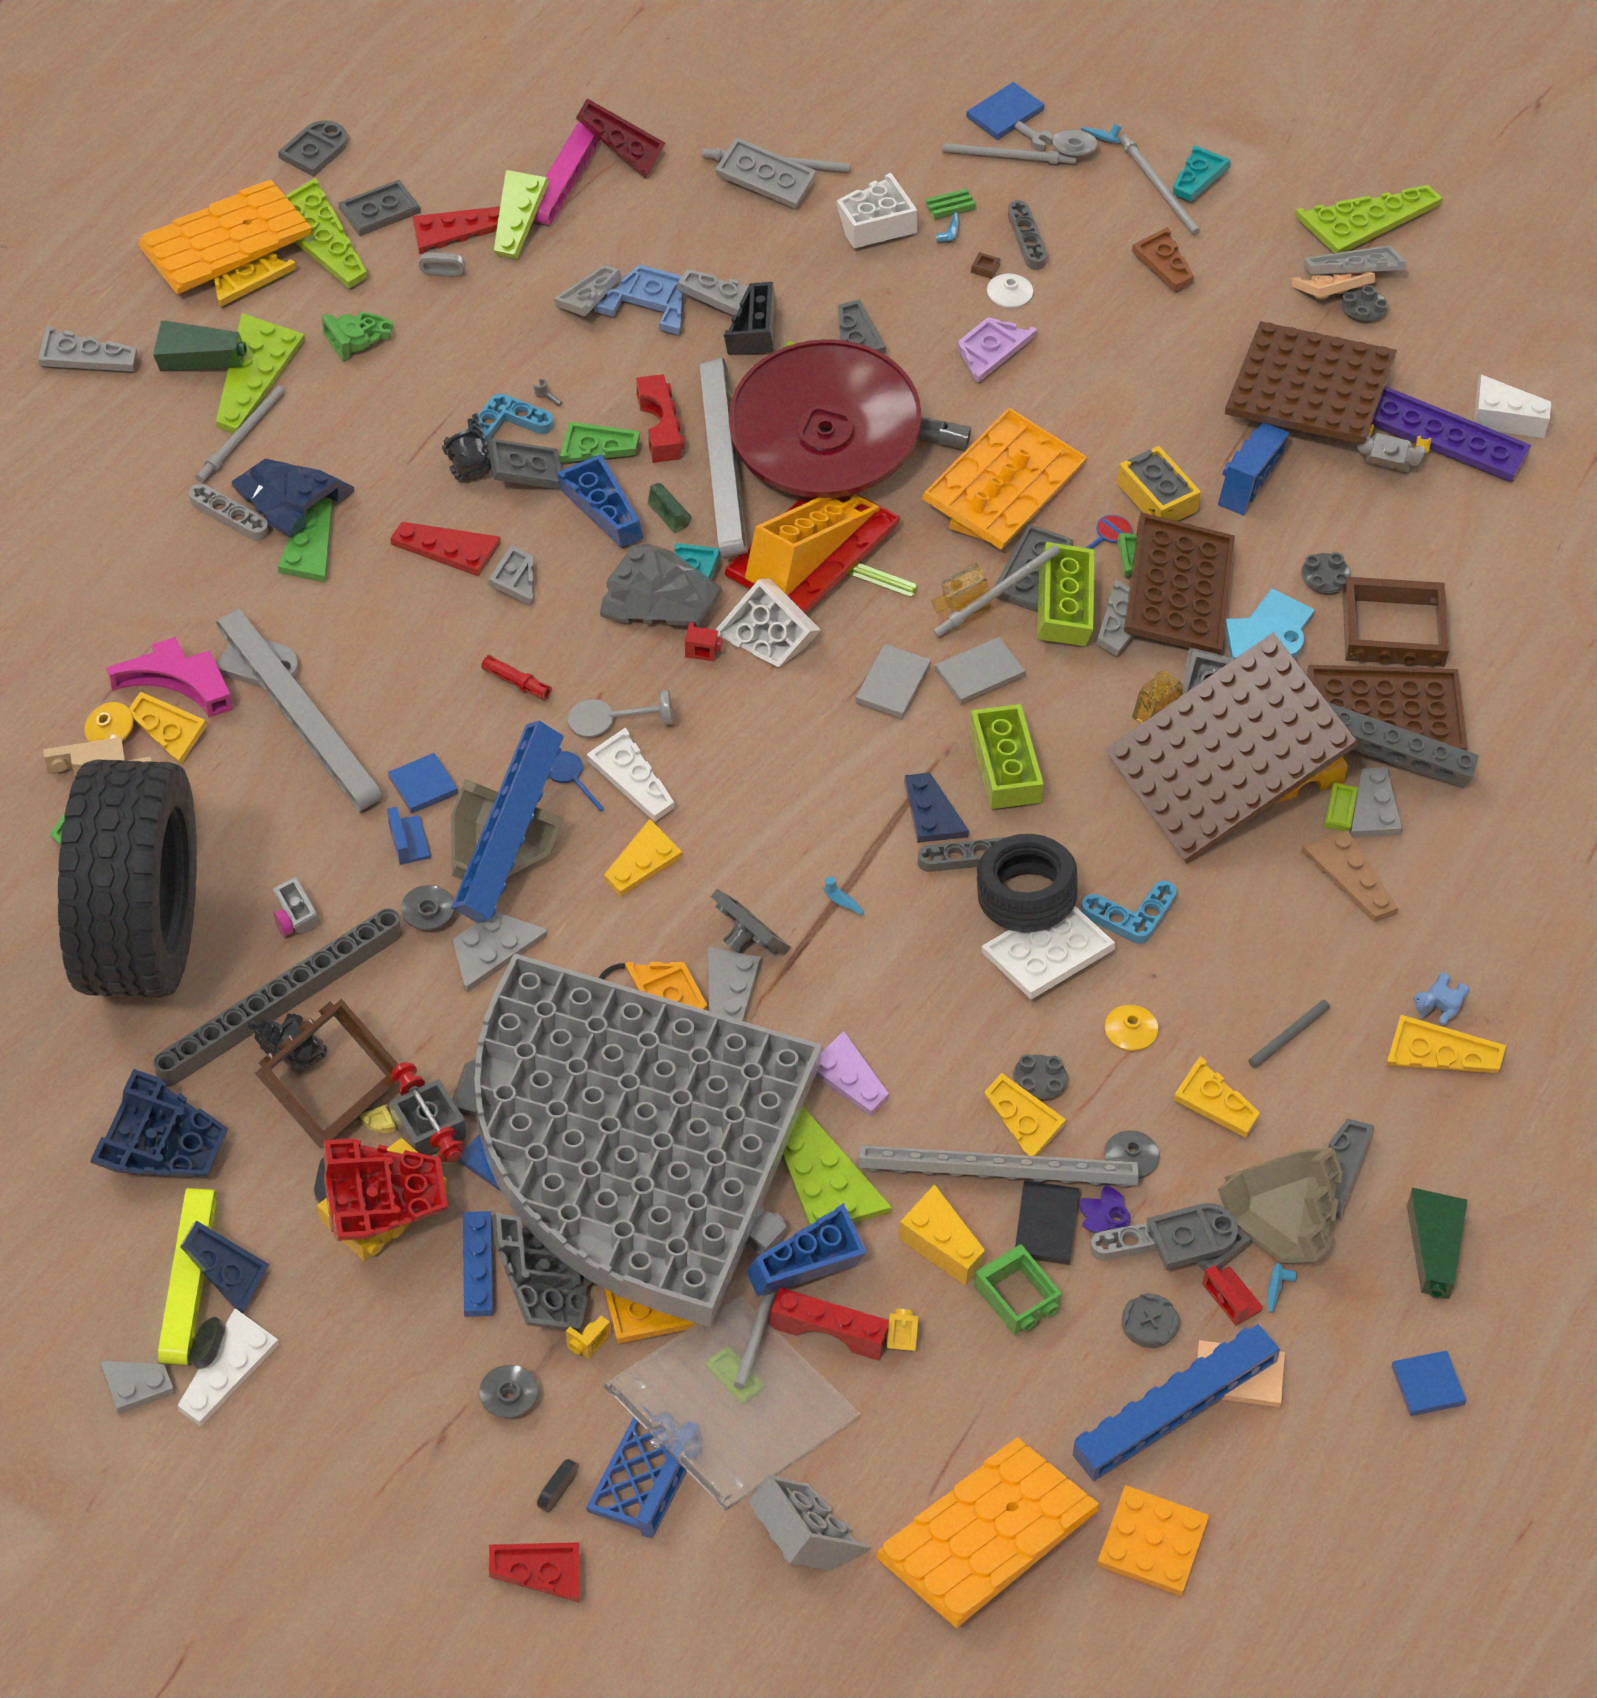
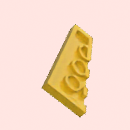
(1436, 1047)

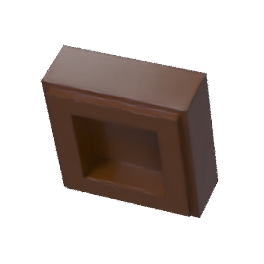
(985, 265)

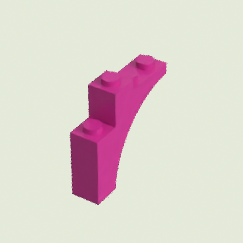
(168, 668)

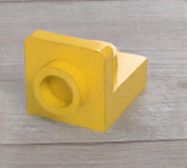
(902, 1330)
(592, 1338)

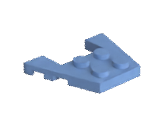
(649, 289)

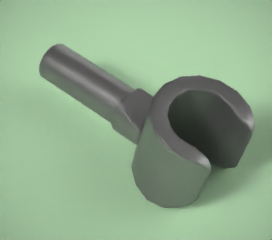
(542, 391)

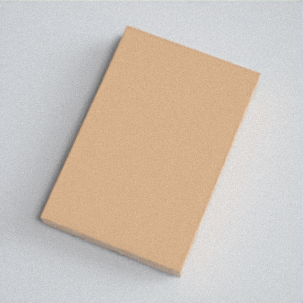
(1261, 1389)

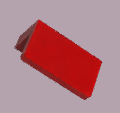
(1231, 1294)

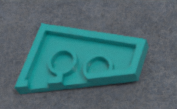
(1200, 172)
(700, 557)

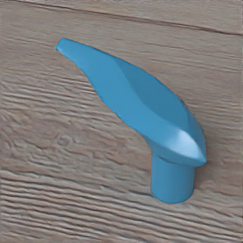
(1101, 134)
(952, 231)
(839, 896)
(1275, 1283)

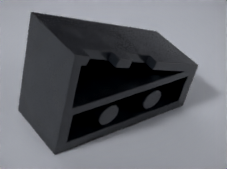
(755, 321)

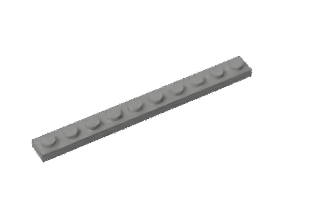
(1002, 1165)

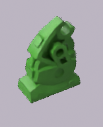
(355, 332)

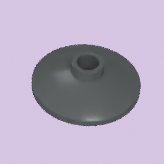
(427, 899)
(1146, 1155)
(508, 1380)

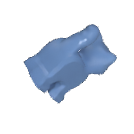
(1443, 998)

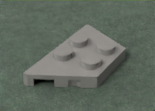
(491, 945)

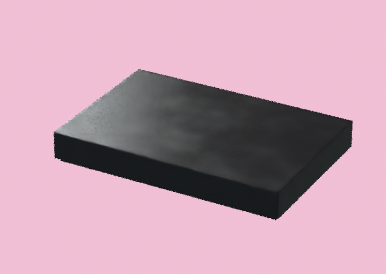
(1047, 1221)

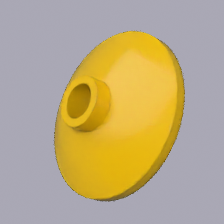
(118, 722)
(1131, 1036)

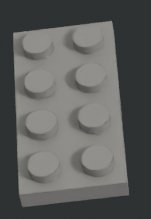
(765, 172)

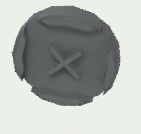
(1150, 1321)

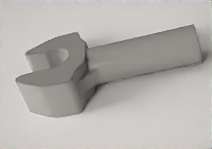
(1038, 138)

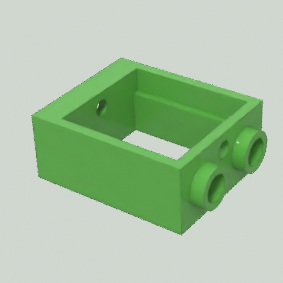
(1003, 1267)

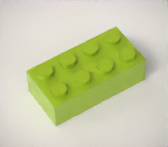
(1066, 596)
(1006, 756)

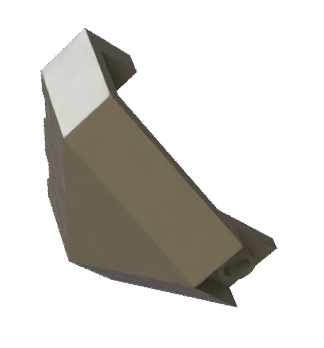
(471, 816)
(1287, 1203)

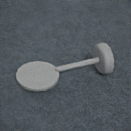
(595, 717)

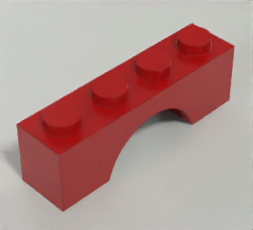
(663, 439)
(801, 1313)

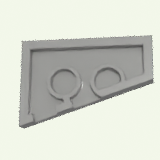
(588, 291)
(712, 291)
(1112, 630)
(1375, 805)

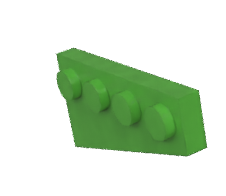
(308, 548)

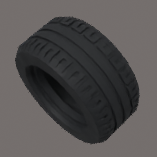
(1027, 910)

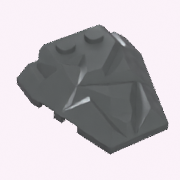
(657, 586)
(543, 1285)

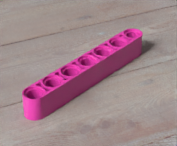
(566, 172)

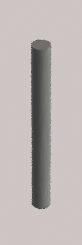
(1289, 1033)

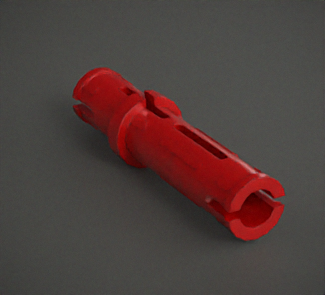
(523, 681)

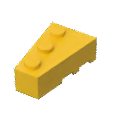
(942, 1237)

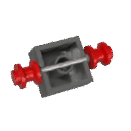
(427, 1115)

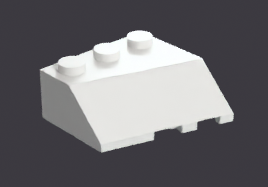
(877, 213)
(1510, 409)
(768, 624)

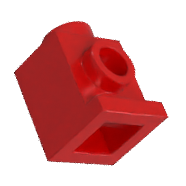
(702, 643)

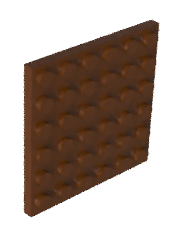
(1311, 382)

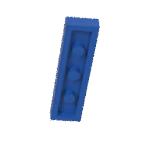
(477, 1264)

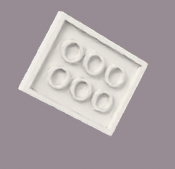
(1048, 956)

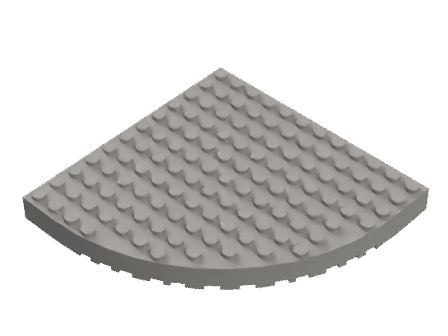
(634, 1129)

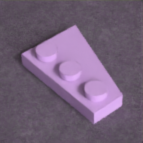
(851, 1076)

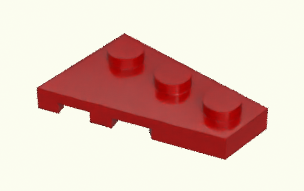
(538, 1566)

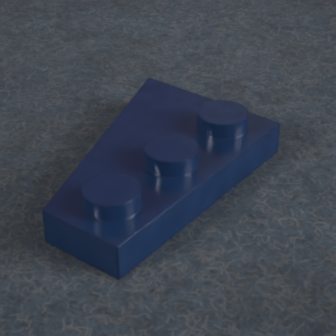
(931, 810)
(224, 1264)

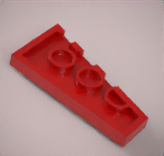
(446, 227)
(448, 546)

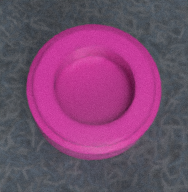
(283, 922)

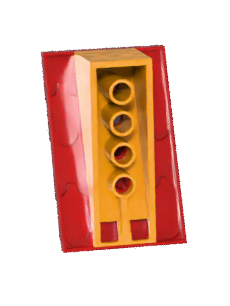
(798, 545)

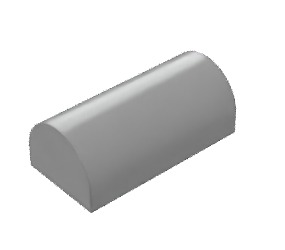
(297, 906)

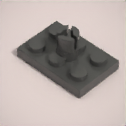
(747, 926)

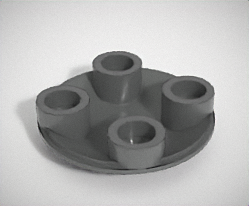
(1364, 304)
(1325, 572)
(1041, 1075)

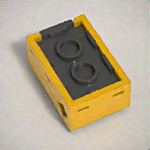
(1158, 485)

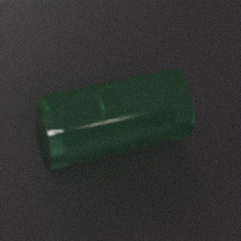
(668, 508)

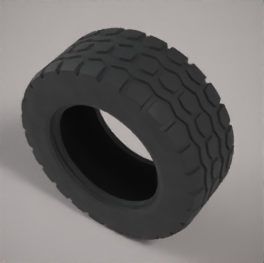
(127, 878)

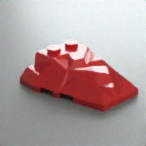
(379, 1188)

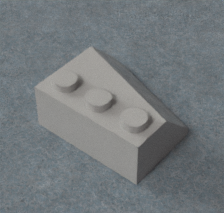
(803, 1524)

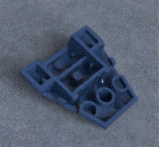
(287, 492)
(159, 1133)

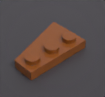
(1163, 258)

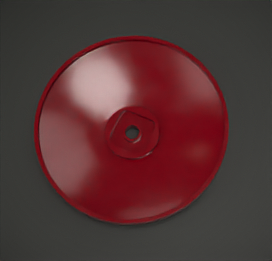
(817, 386)

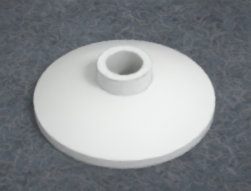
(1010, 290)

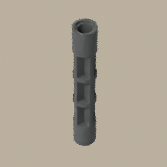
(945, 433)

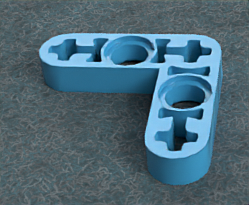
(508, 407)
(1131, 920)

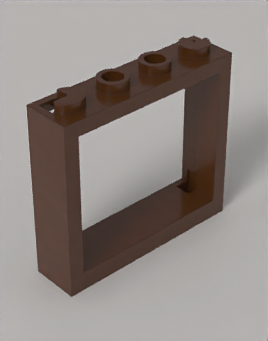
(1395, 592)
(366, 1041)

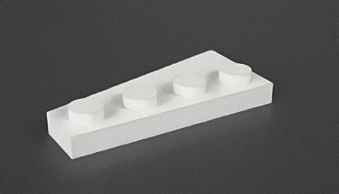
(628, 771)
(239, 1355)

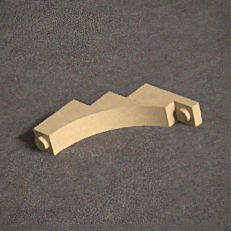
(75, 755)

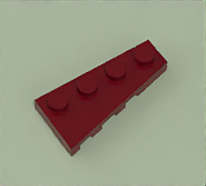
(624, 138)

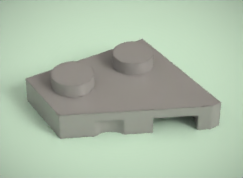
(514, 575)
(136, 1383)

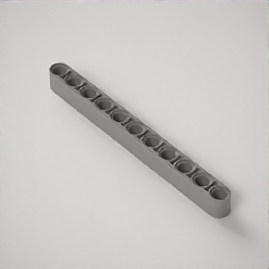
(723, 460)
(299, 711)

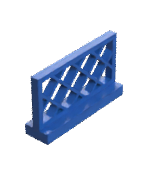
(656, 1500)

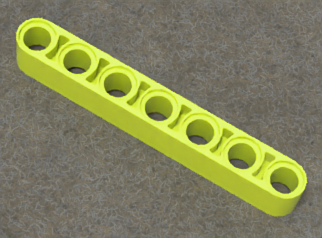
(185, 1283)

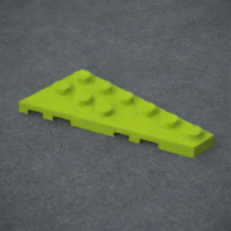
(1364, 218)
(327, 238)
(268, 354)
(826, 1176)

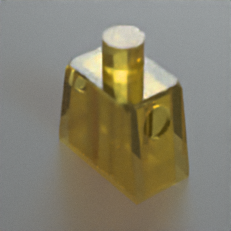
(962, 590)
(1156, 694)

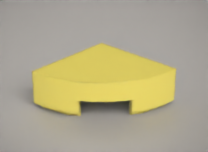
(378, 1120)

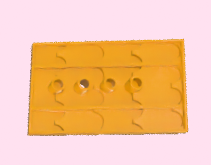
(223, 236)
(1004, 478)
(986, 1531)

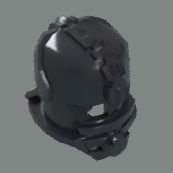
(468, 452)
(271, 1034)

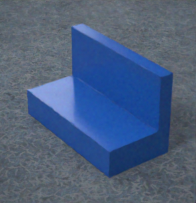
(407, 837)

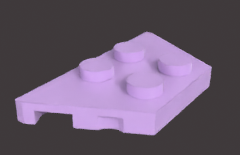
(992, 345)

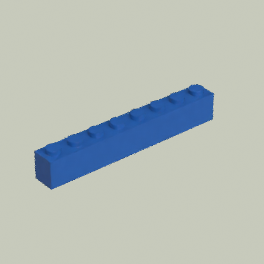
(508, 822)
(1174, 1402)

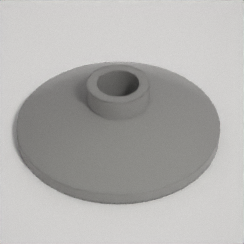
(1074, 142)

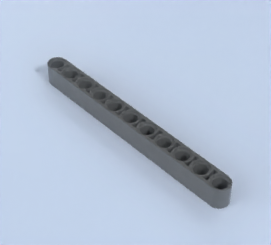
(272, 1007)

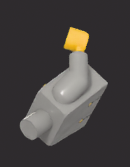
(1393, 452)

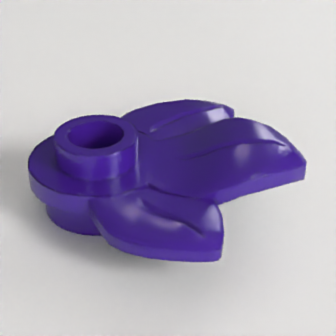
(1101, 1211)

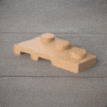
(1325, 285)

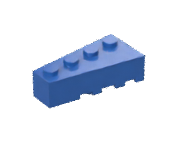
(1251, 467)
(600, 497)
(811, 1253)

